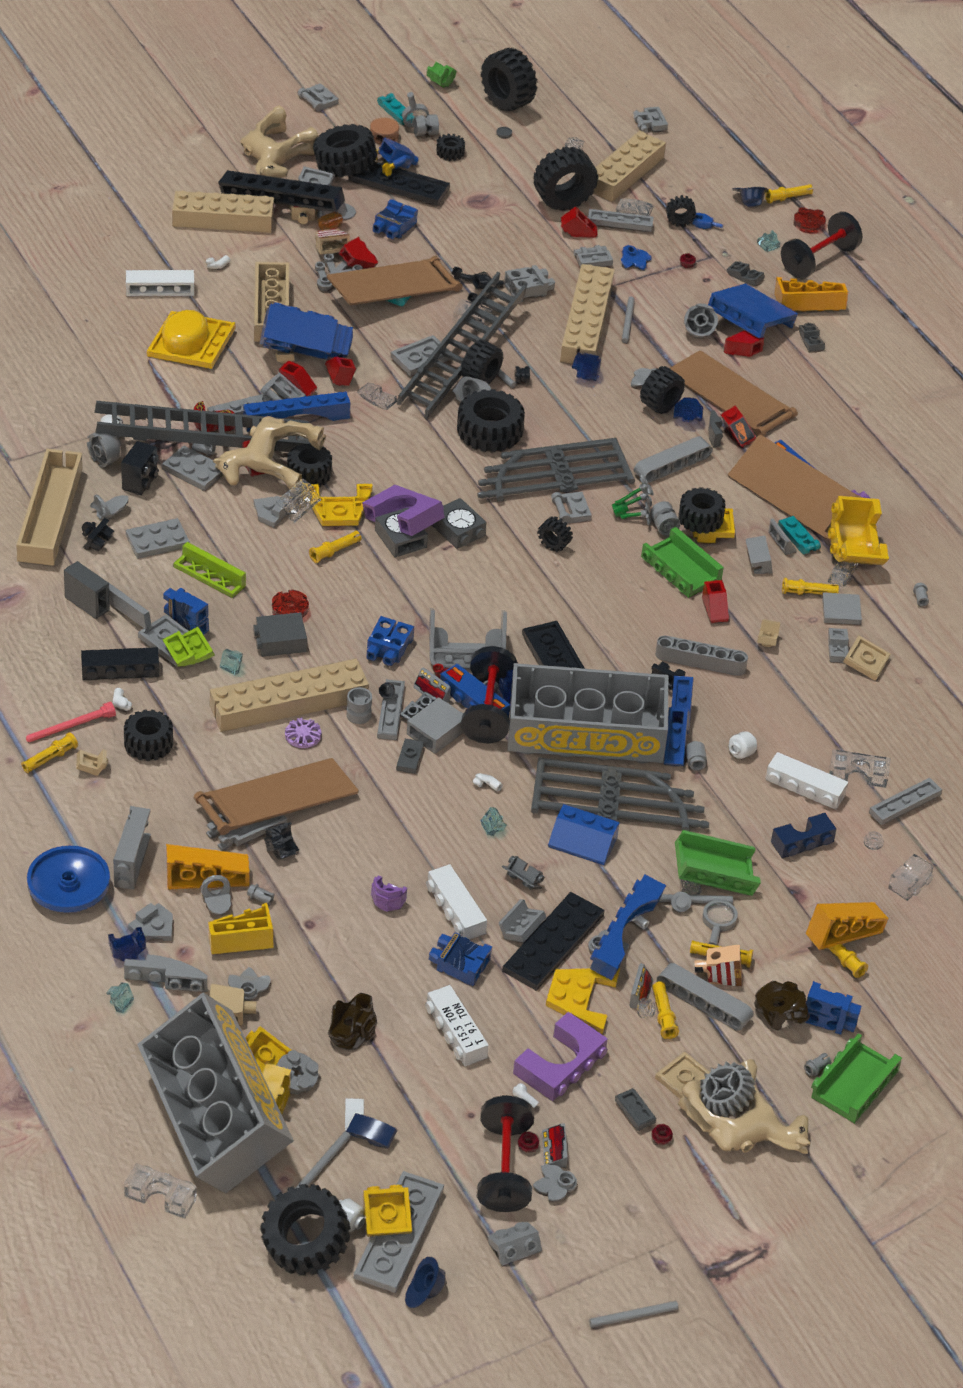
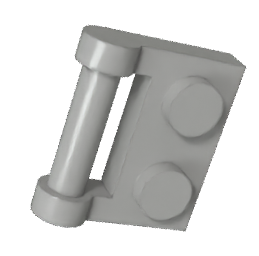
(319, 97)
(282, 387)
(576, 504)

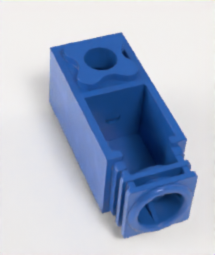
(305, 332)

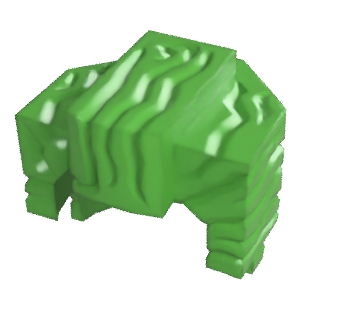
(441, 74)

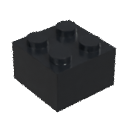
(139, 468)

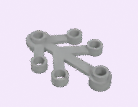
(323, 283)

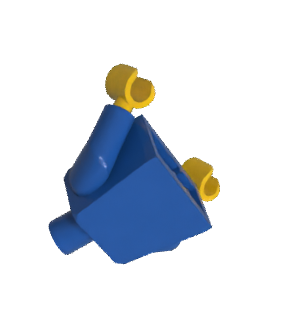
(397, 155)

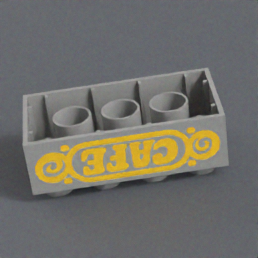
(588, 713)
(214, 1093)

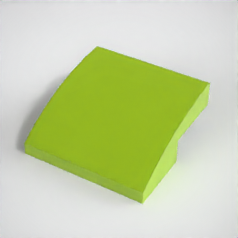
(189, 647)

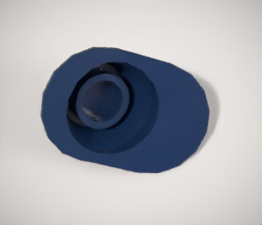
(752, 195)
(426, 1283)

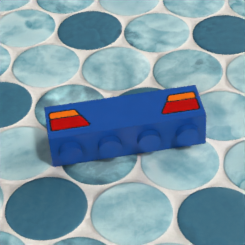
(469, 690)

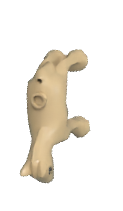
(273, 154)
(261, 450)
(749, 1128)

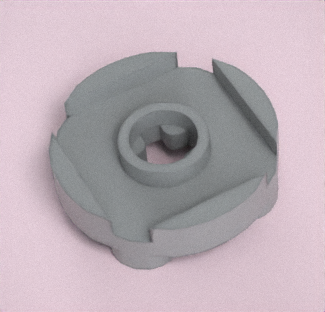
(307, 1068)

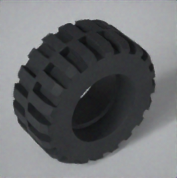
(509, 79)
(345, 150)
(556, 166)
(490, 435)
(289, 1208)

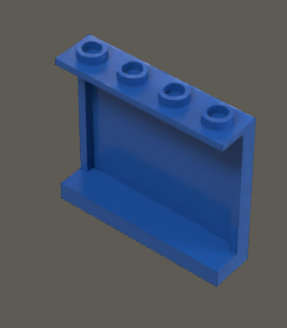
(751, 309)

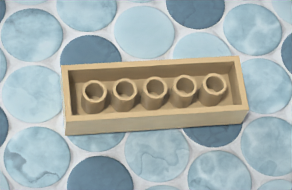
(628, 165)
(223, 211)
(270, 287)

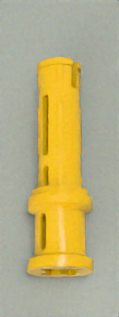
(782, 193)
(328, 548)
(800, 587)
(57, 748)
(701, 949)
(850, 960)
(666, 1017)

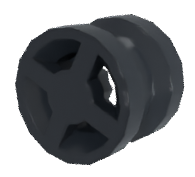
(522, 374)

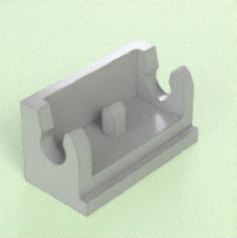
(759, 554)

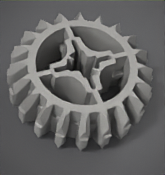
(727, 1089)

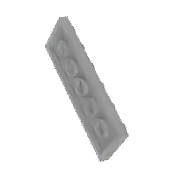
(390, 1255)

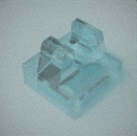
(768, 242)
(231, 661)
(493, 822)
(120, 996)

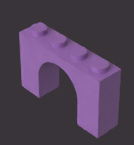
(421, 514)
(553, 1078)

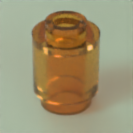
(330, 221)

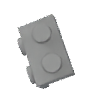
(521, 922)
(515, 1242)

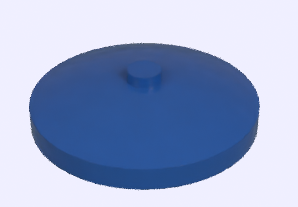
(68, 879)

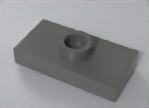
(410, 756)
(635, 1109)

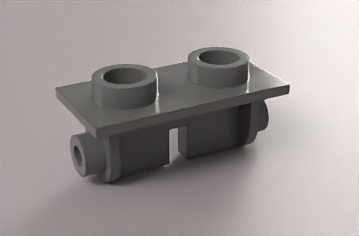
(517, 870)

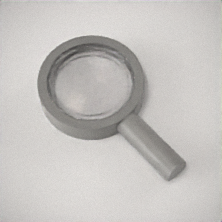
(413, 110)
(719, 917)

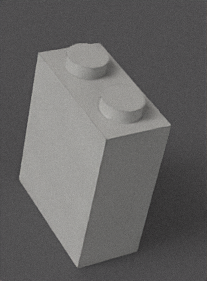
(435, 725)

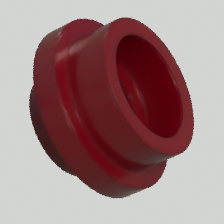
(687, 260)
(662, 1129)
(528, 1137)

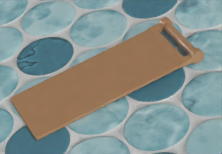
(393, 281)
(728, 389)
(789, 484)
(276, 794)

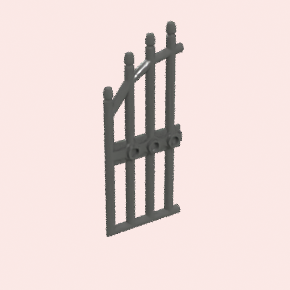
(559, 468)
(610, 792)

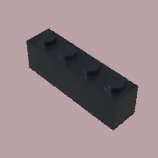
(120, 663)

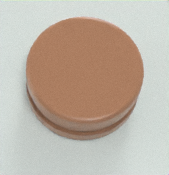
(384, 128)

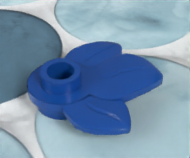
(635, 257)

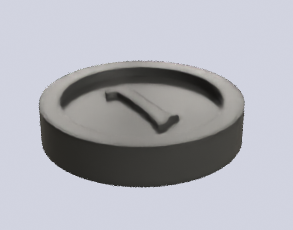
(504, 132)

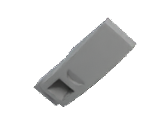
(174, 973)

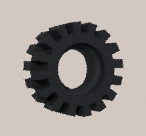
(450, 147)
(679, 203)
(563, 534)

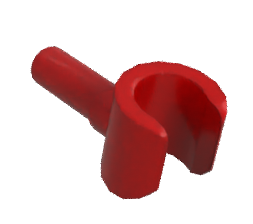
(438, 669)

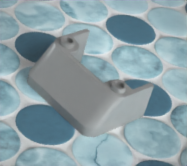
(452, 653)

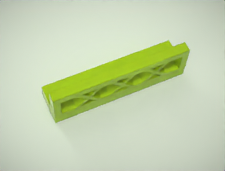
(214, 567)

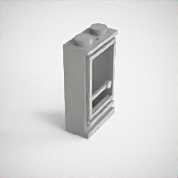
(131, 848)

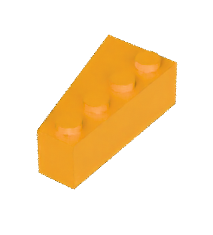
(811, 295)
(191, 866)
(844, 923)

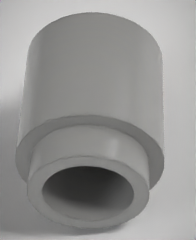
(696, 755)

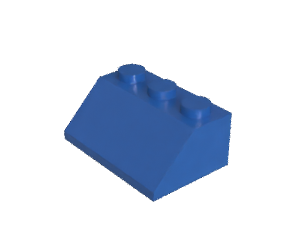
(584, 834)

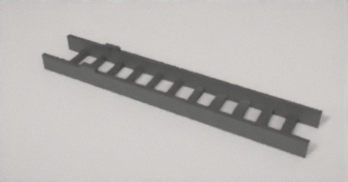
(457, 329)
(186, 415)

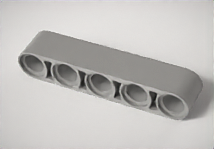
(673, 459)
(701, 655)
(705, 996)

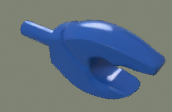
(705, 221)

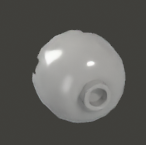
(700, 320)
(103, 448)

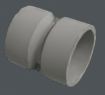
(426, 125)
(664, 517)
(359, 705)

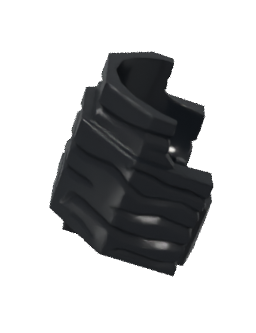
(280, 840)

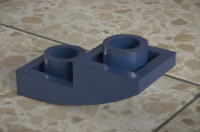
(372, 1130)

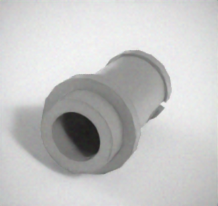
(204, 448)
(920, 590)
(260, 894)
(813, 1066)

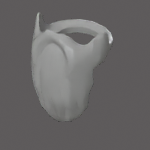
(109, 508)
(217, 900)

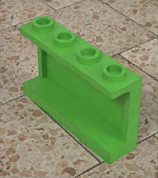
(682, 562)
(716, 862)
(854, 1079)

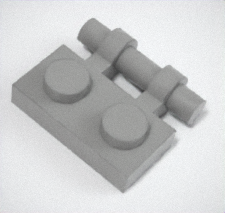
(650, 118)
(594, 256)

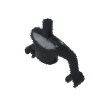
(479, 281)

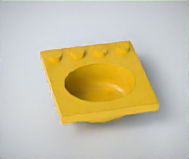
(191, 339)

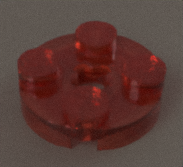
(809, 220)
(298, 599)

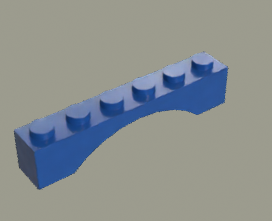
(332, 406)
(643, 900)

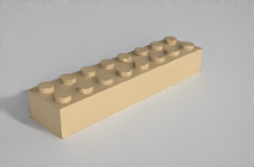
(587, 312)
(49, 507)
(285, 695)

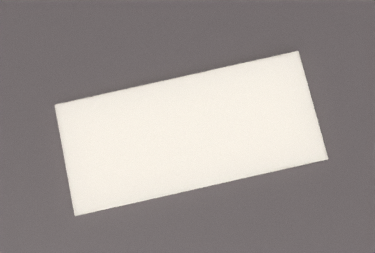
(351, 1107)

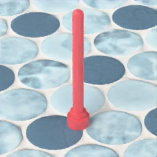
(106, 710)

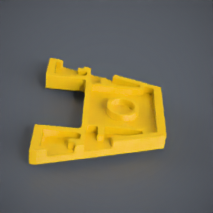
(342, 510)
(572, 991)

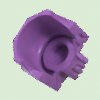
(387, 897)

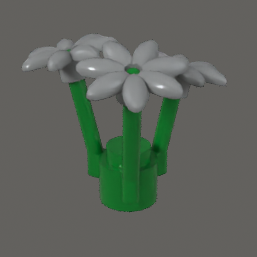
(620, 506)

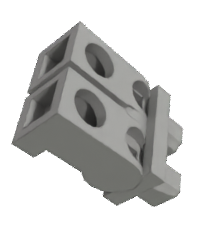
(534, 278)

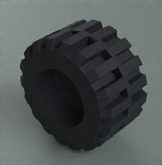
(482, 361)
(662, 389)
(312, 463)
(702, 510)
(148, 735)

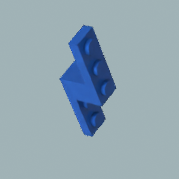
(679, 720)

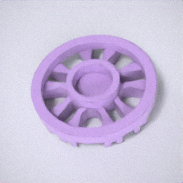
(303, 733)

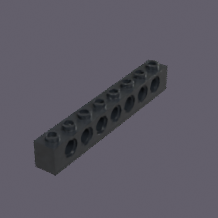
(283, 190)

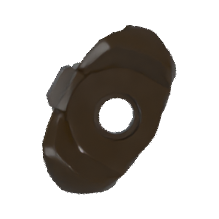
(791, 1003)
(362, 1028)

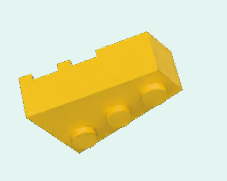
(241, 933)
(279, 1082)

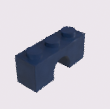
(790, 842)

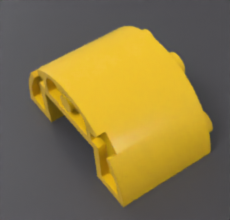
(855, 531)

